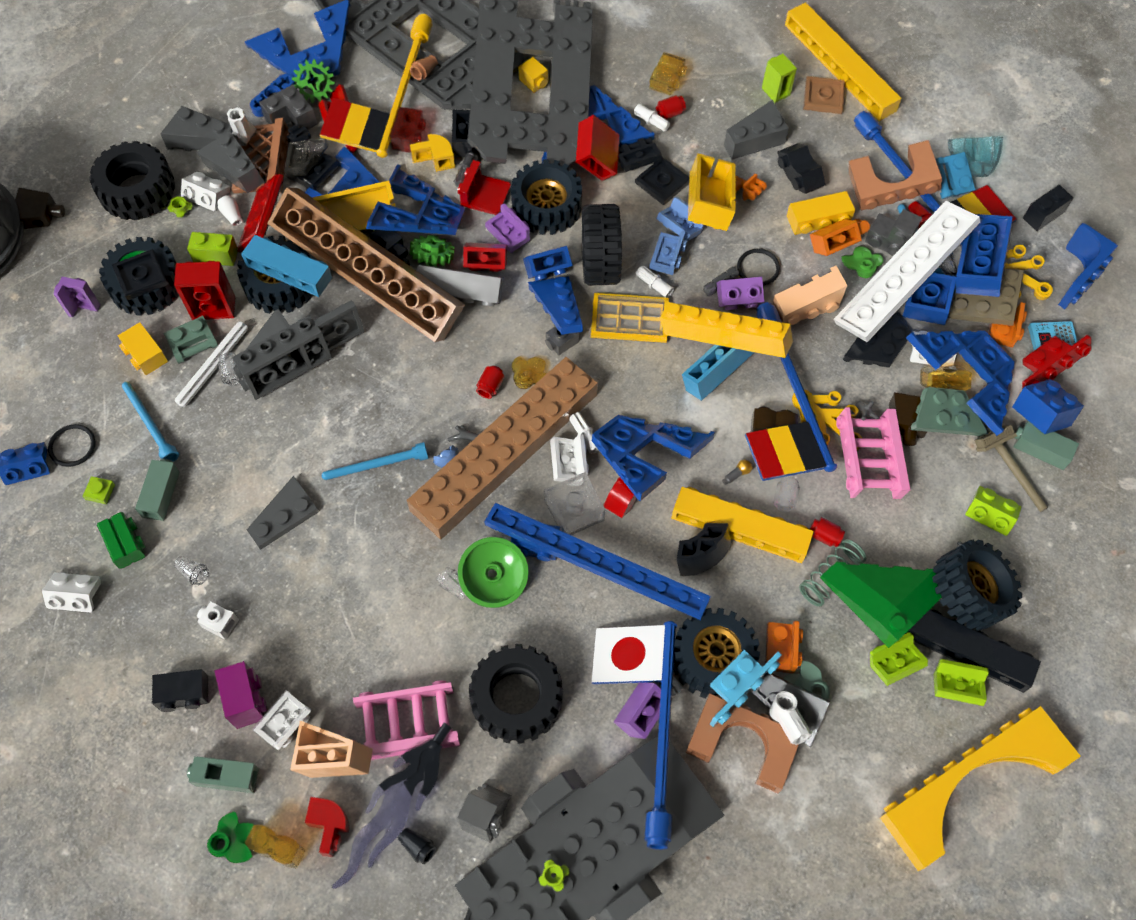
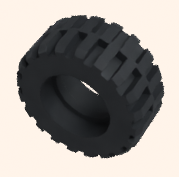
(126, 161)
(601, 244)
(509, 662)

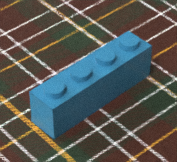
(287, 265)
(713, 369)

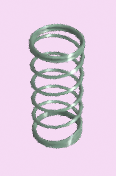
(858, 560)

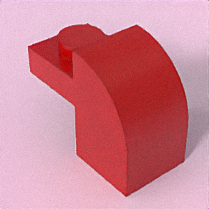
(620, 499)
(330, 817)

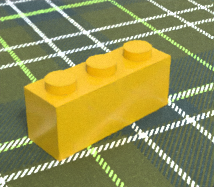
(819, 212)

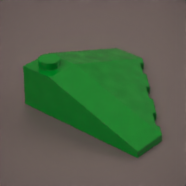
(884, 597)

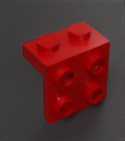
(481, 191)

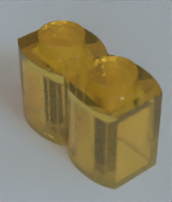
(667, 74)
(948, 377)
(275, 846)

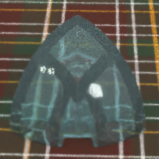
(981, 153)

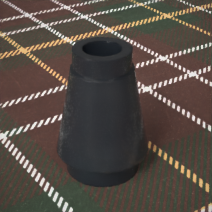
(417, 846)

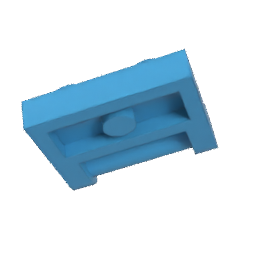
(958, 174)

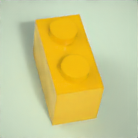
(142, 348)

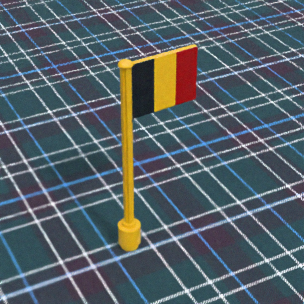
(366, 126)

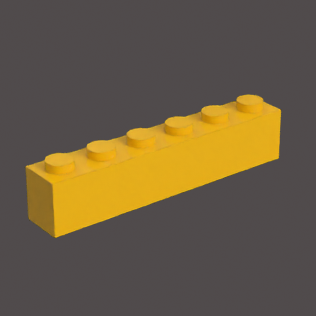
(727, 329)
(745, 525)

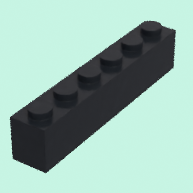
(977, 649)

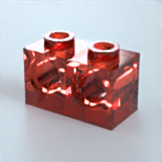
(407, 129)

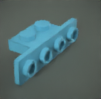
(738, 679)

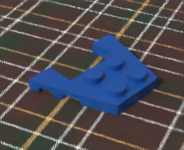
(355, 176)

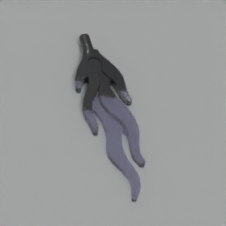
(396, 803)

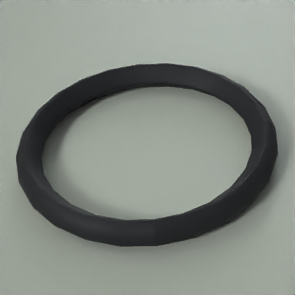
(764, 252)
(57, 433)

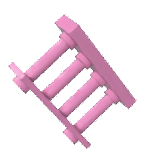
(891, 444)
(396, 744)

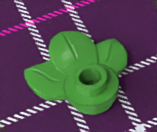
(863, 261)

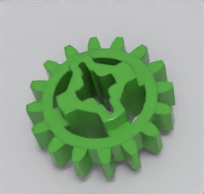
(322, 79)
(432, 250)

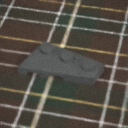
(282, 514)
(811, 706)

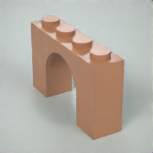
(874, 192)
(778, 748)

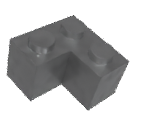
(290, 106)
(892, 234)

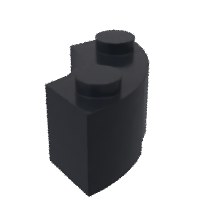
(801, 168)
(703, 550)

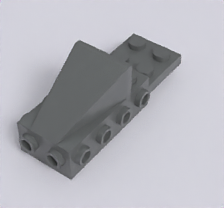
(283, 345)

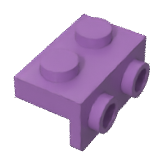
(509, 228)
(75, 294)

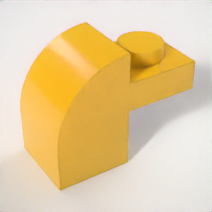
(435, 149)

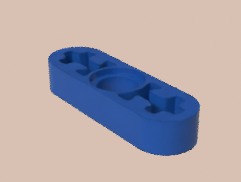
(277, 85)

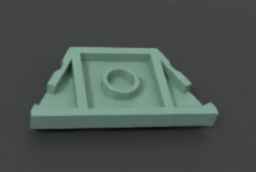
(947, 412)

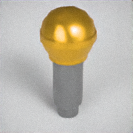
(743, 467)

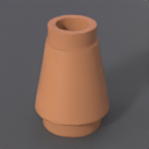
(422, 68)

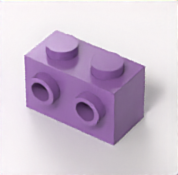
(740, 292)
(640, 711)

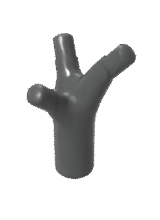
(866, 410)
(464, 434)

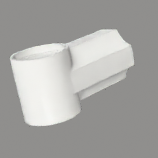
(241, 127)
(789, 718)

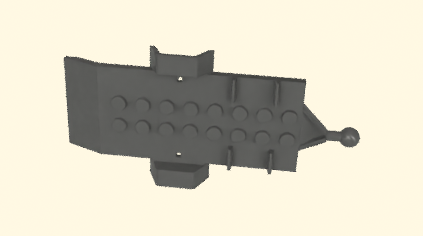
(596, 839)

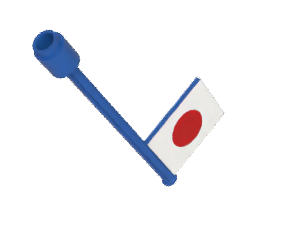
(643, 656)

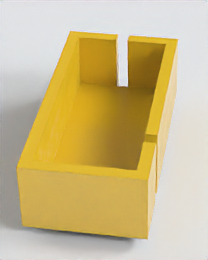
(712, 197)
(357, 203)

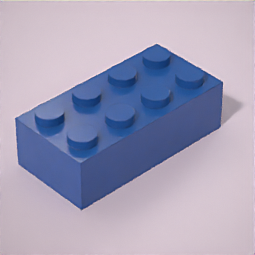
(984, 257)

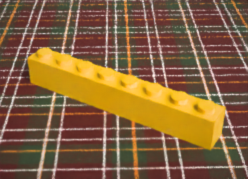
(843, 61)

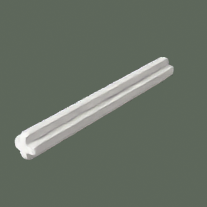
(210, 364)

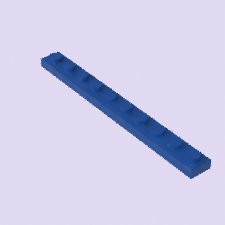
(598, 561)

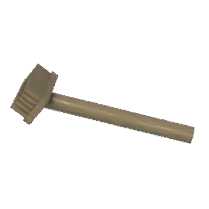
(991, 441)

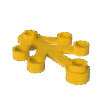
(1029, 264)
(825, 416)

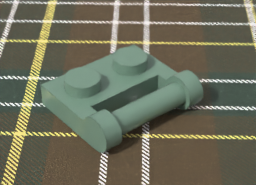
(188, 335)

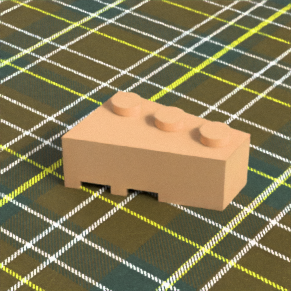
(811, 299)
(328, 754)

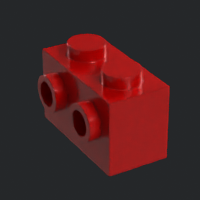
(485, 256)

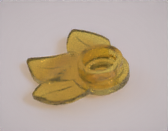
(528, 371)

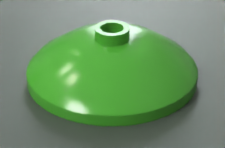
(496, 555)

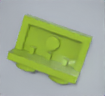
(993, 510)
(898, 660)
(960, 682)

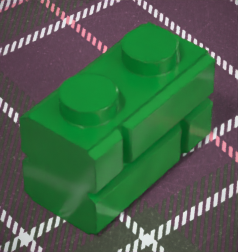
(121, 540)

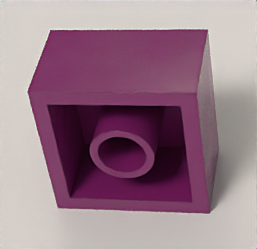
(240, 694)

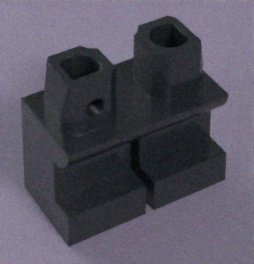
(391, 242)

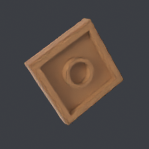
(824, 95)

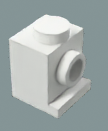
(222, 624)

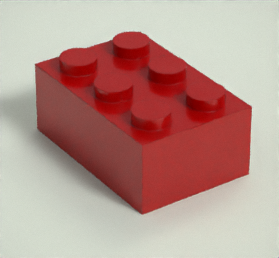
(205, 290)

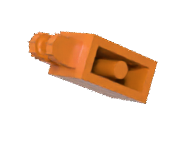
(838, 236)

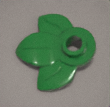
(234, 835)

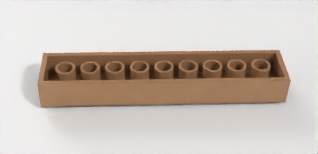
(366, 264)
(502, 448)

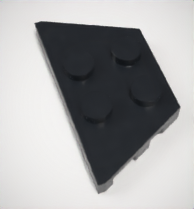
(883, 346)

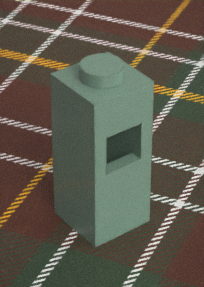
(1047, 447)
(157, 489)
(223, 774)

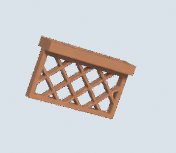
(275, 156)

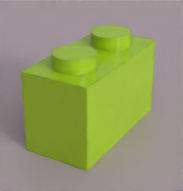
(779, 78)
(212, 247)

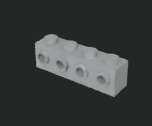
(465, 284)

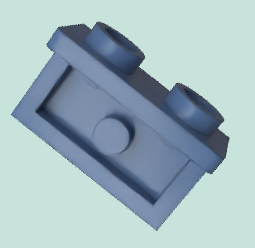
(677, 219)
(667, 253)

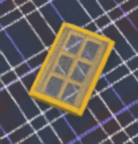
(628, 317)

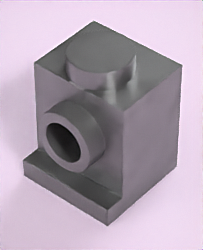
(559, 342)

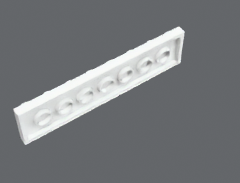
(906, 270)

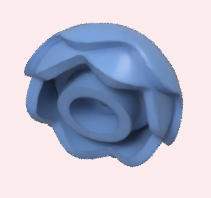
(445, 456)

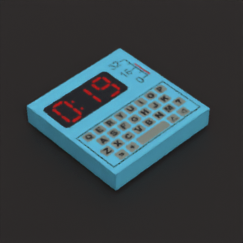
(1044, 331)

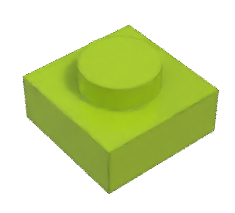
(98, 490)

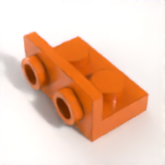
(1006, 334)
(786, 640)

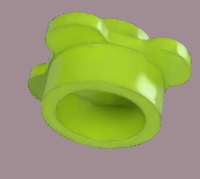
(179, 206)
(546, 877)

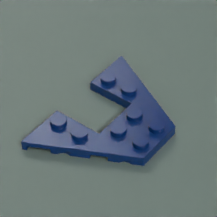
(333, 27)
(616, 117)
(436, 215)
(984, 357)
(626, 436)

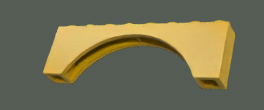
(919, 818)

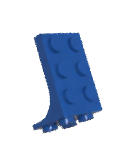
(1094, 253)

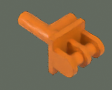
(750, 187)

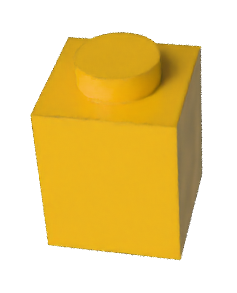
(533, 74)

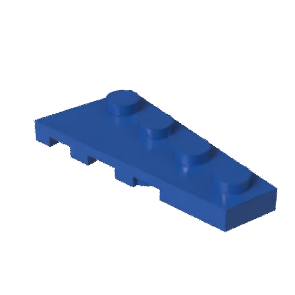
(560, 303)

